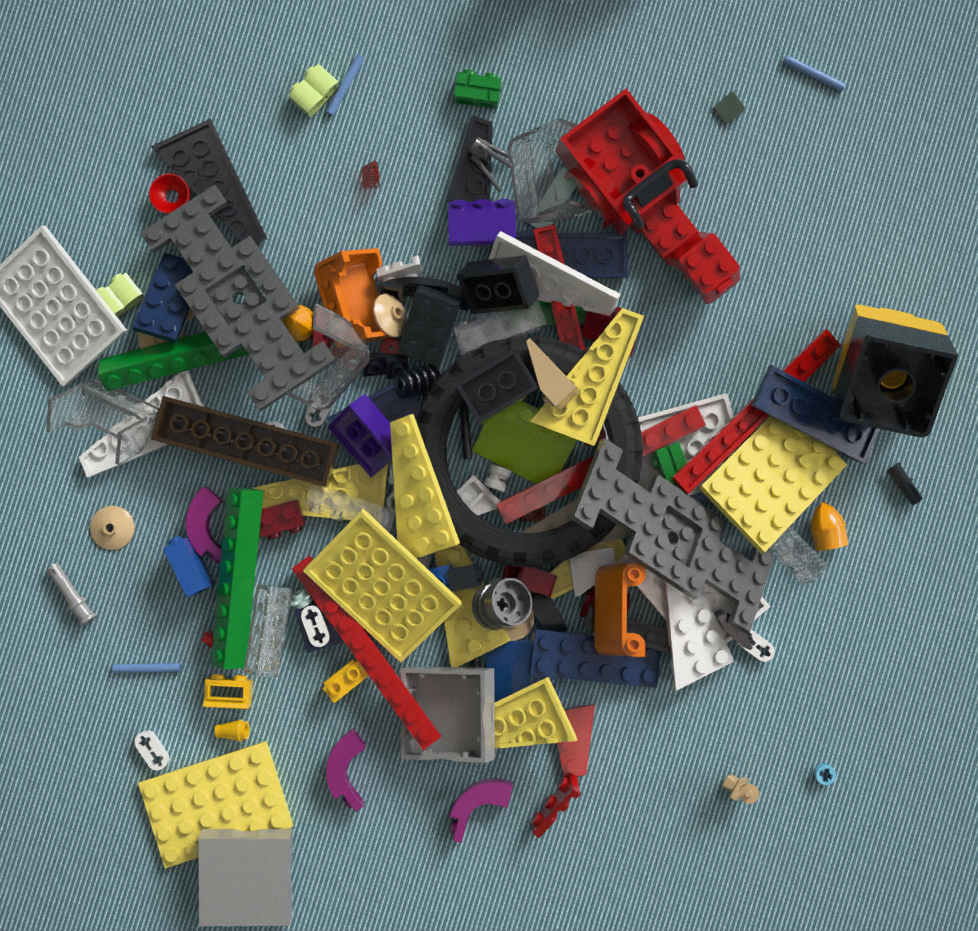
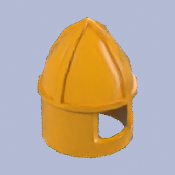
(300, 324)
(828, 528)

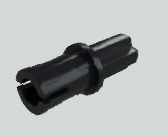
(905, 484)

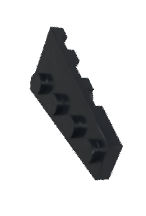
(469, 180)

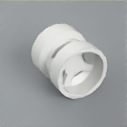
(497, 477)

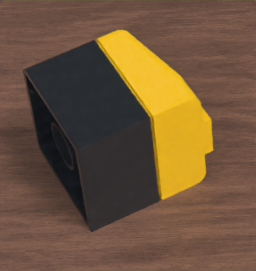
(893, 371)

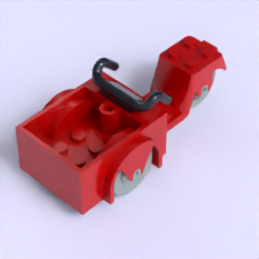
(633, 178)

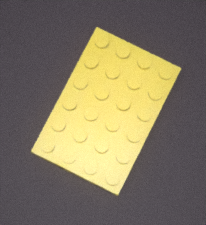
(771, 481)
(382, 585)
(218, 793)

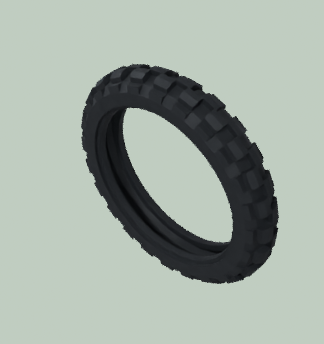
(472, 531)

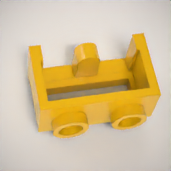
(344, 680)
(228, 702)

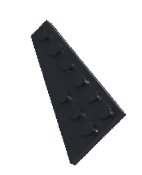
(204, 162)

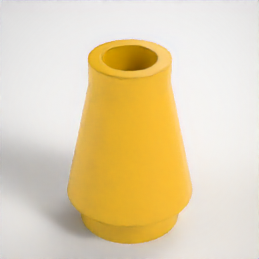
(234, 730)

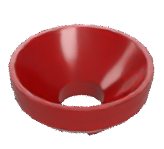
(160, 188)

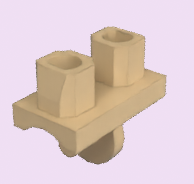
(741, 789)

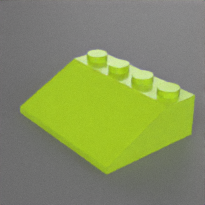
(522, 445)

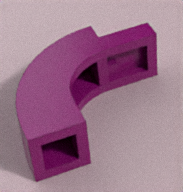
(198, 523)
(337, 765)
(482, 792)

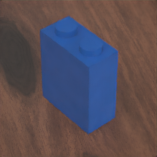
(188, 566)

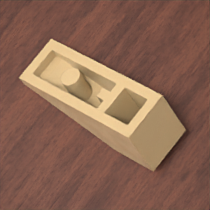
(551, 379)

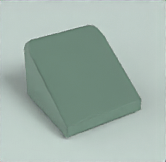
(729, 108)

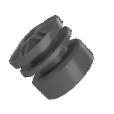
(502, 604)

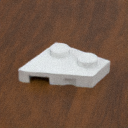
(398, 270)
(477, 496)
(585, 566)

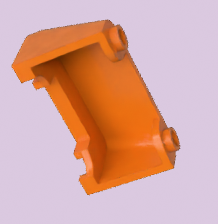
(350, 289)
(611, 610)

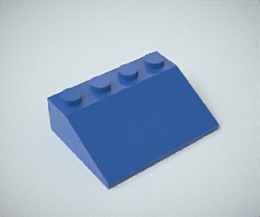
(511, 668)

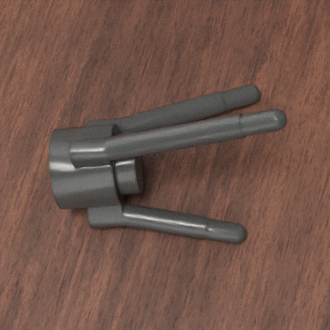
(481, 149)

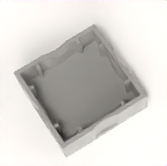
(459, 707)
(245, 877)

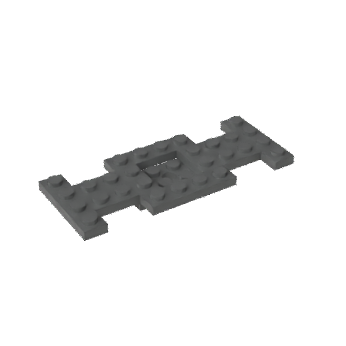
(223, 276)
(695, 555)

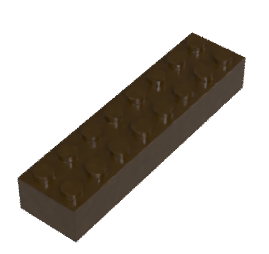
(245, 441)

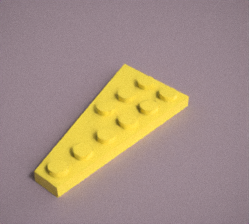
(597, 380)
(531, 718)

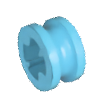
(819, 778)

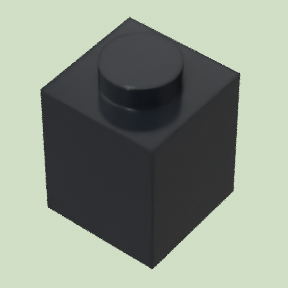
(465, 577)

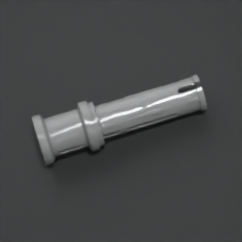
(76, 603)

